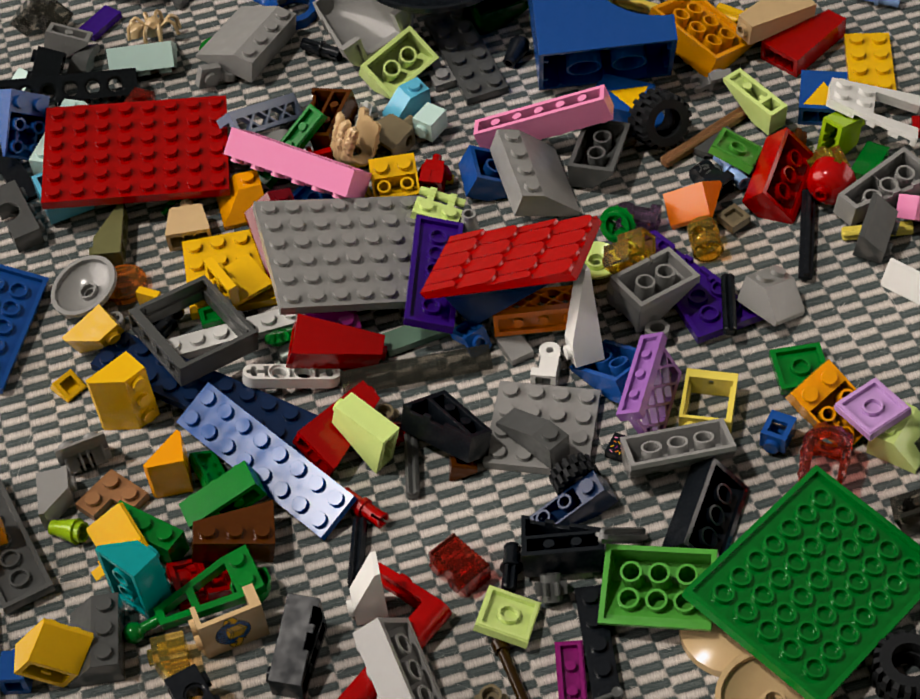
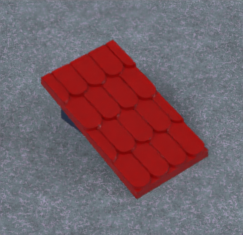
(498, 267)

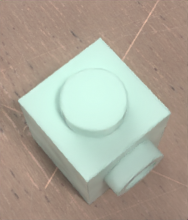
(430, 121)

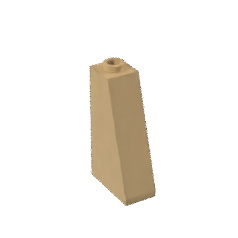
(772, 17)

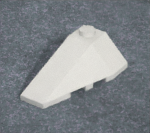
(582, 325)

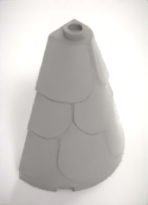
(361, 26)

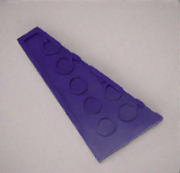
(703, 303)

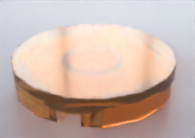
(128, 280)

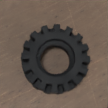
(571, 471)

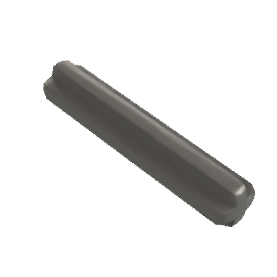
(412, 471)
(621, 535)

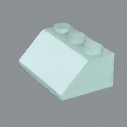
(144, 57)

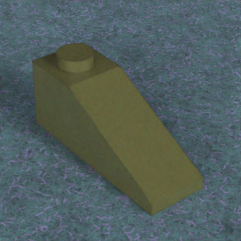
(112, 237)

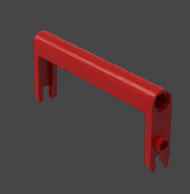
(426, 621)

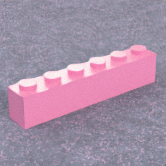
(550, 116)

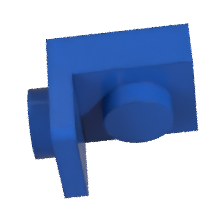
(470, 335)

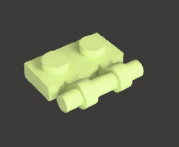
(434, 209)

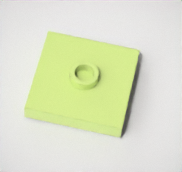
(507, 616)

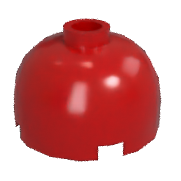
(828, 179)

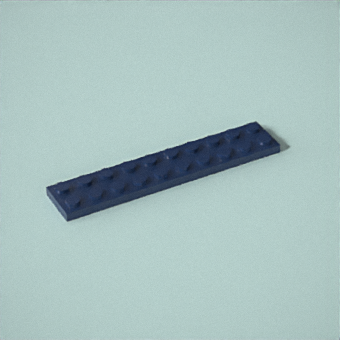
(274, 413)

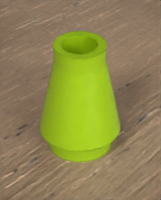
(70, 530)

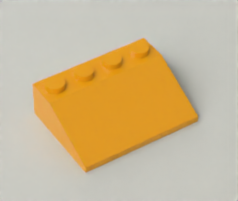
(704, 34)

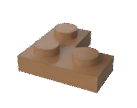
(110, 491)

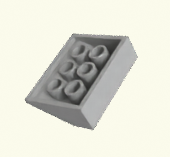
(250, 40)
(532, 175)

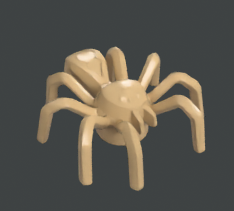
(152, 27)

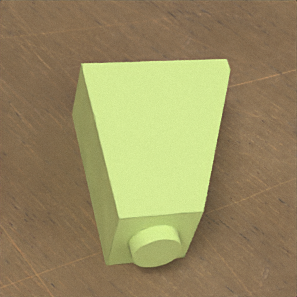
(366, 430)

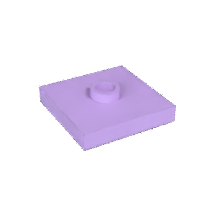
(872, 409)

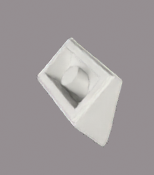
(902, 280)

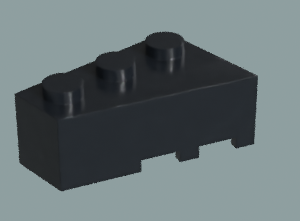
(447, 426)
(297, 646)

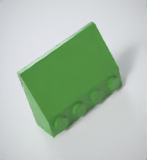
(647, 584)

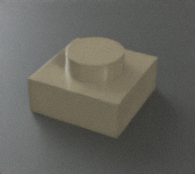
(733, 218)

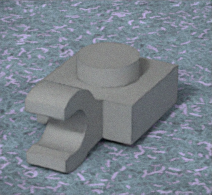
(210, 74)
(441, 77)
(712, 82)

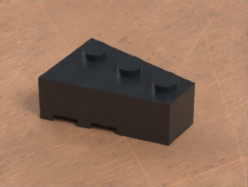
(559, 548)

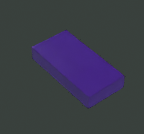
(101, 21)

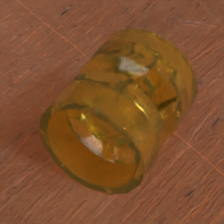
(705, 239)

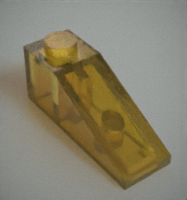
(169, 654)

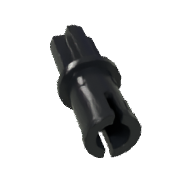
(321, 49)
(510, 566)

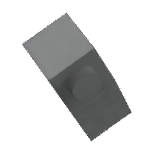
(536, 435)

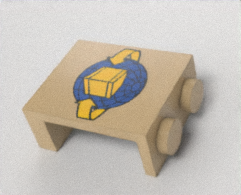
(231, 628)

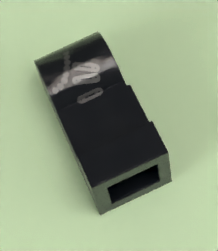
(708, 172)

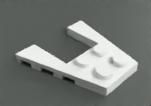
(859, 100)

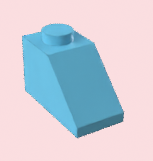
(408, 99)

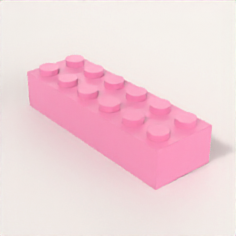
(296, 164)

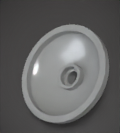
(83, 286)

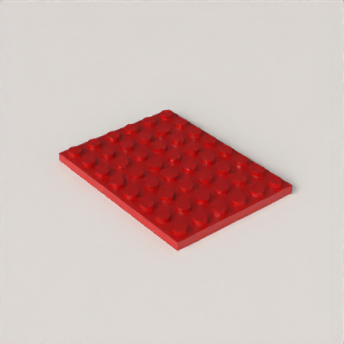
(135, 152)

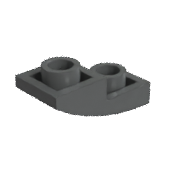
(83, 59)

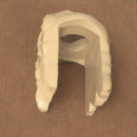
(359, 139)

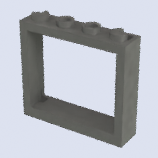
(200, 289)

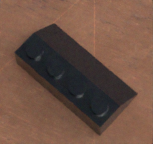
(707, 508)

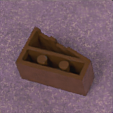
(230, 530)

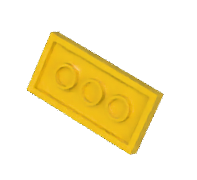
(869, 59)

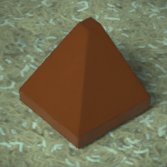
(460, 469)

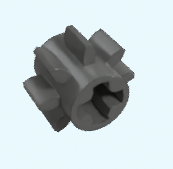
(551, 587)

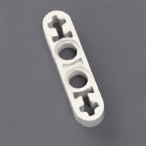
(254, 377)

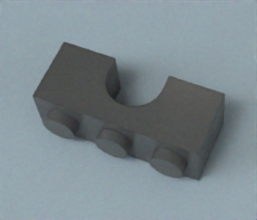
(24, 229)

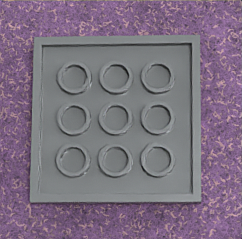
(567, 407)

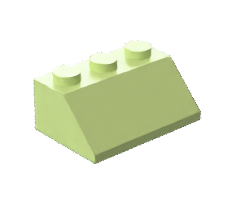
(397, 62)

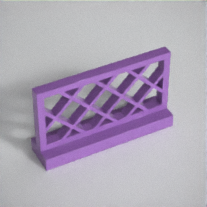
(644, 380)

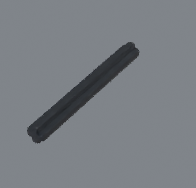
(806, 241)

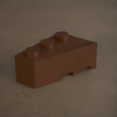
(330, 103)

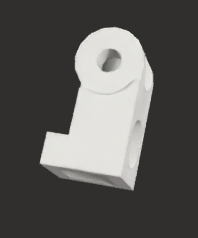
(549, 365)

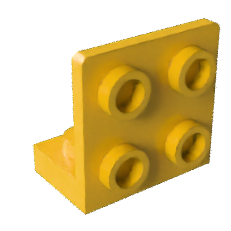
(239, 279)
(111, 528)

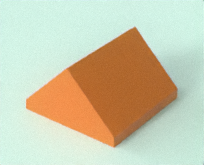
(691, 202)

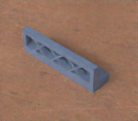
(263, 111)

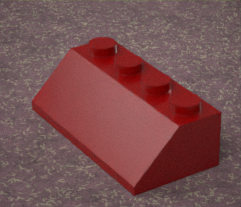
(779, 178)

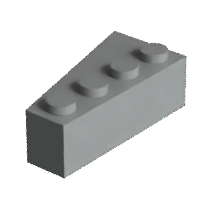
(890, 178)

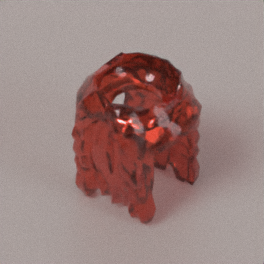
(814, 446)

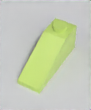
(758, 103)

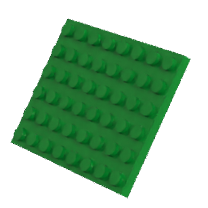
(812, 585)

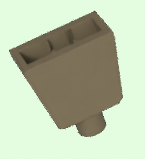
(396, 135)

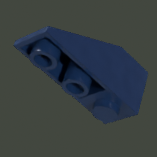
(579, 502)

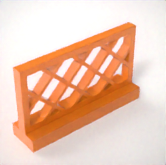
(534, 318)

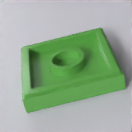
(735, 150)

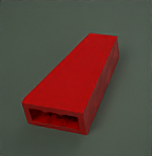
(804, 42)
(332, 345)
(322, 440)

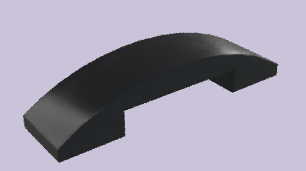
(11, 170)

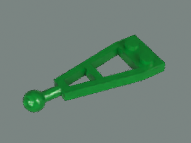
(241, 571)

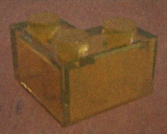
(629, 250)

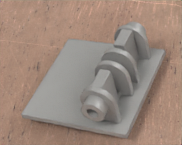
(92, 443)

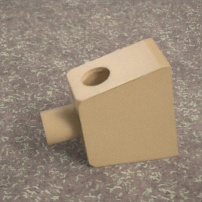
(186, 223)

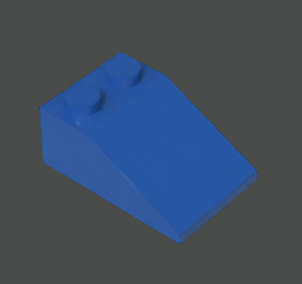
(480, 175)
(611, 373)

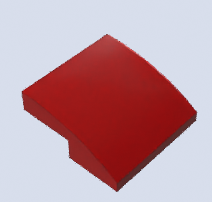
(183, 571)

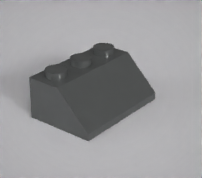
(597, 153)
(106, 656)

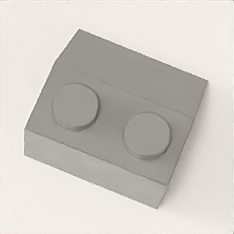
(772, 295)

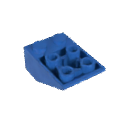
(21, 122)

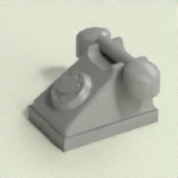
(651, 289)

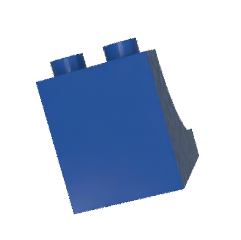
(591, 38)

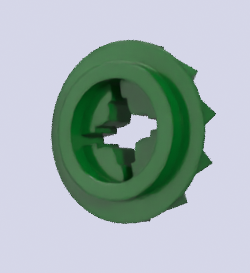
(608, 225)
(278, 337)

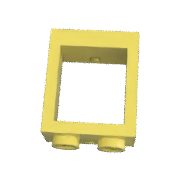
(699, 382)

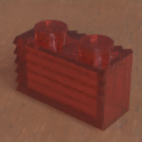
(459, 565)

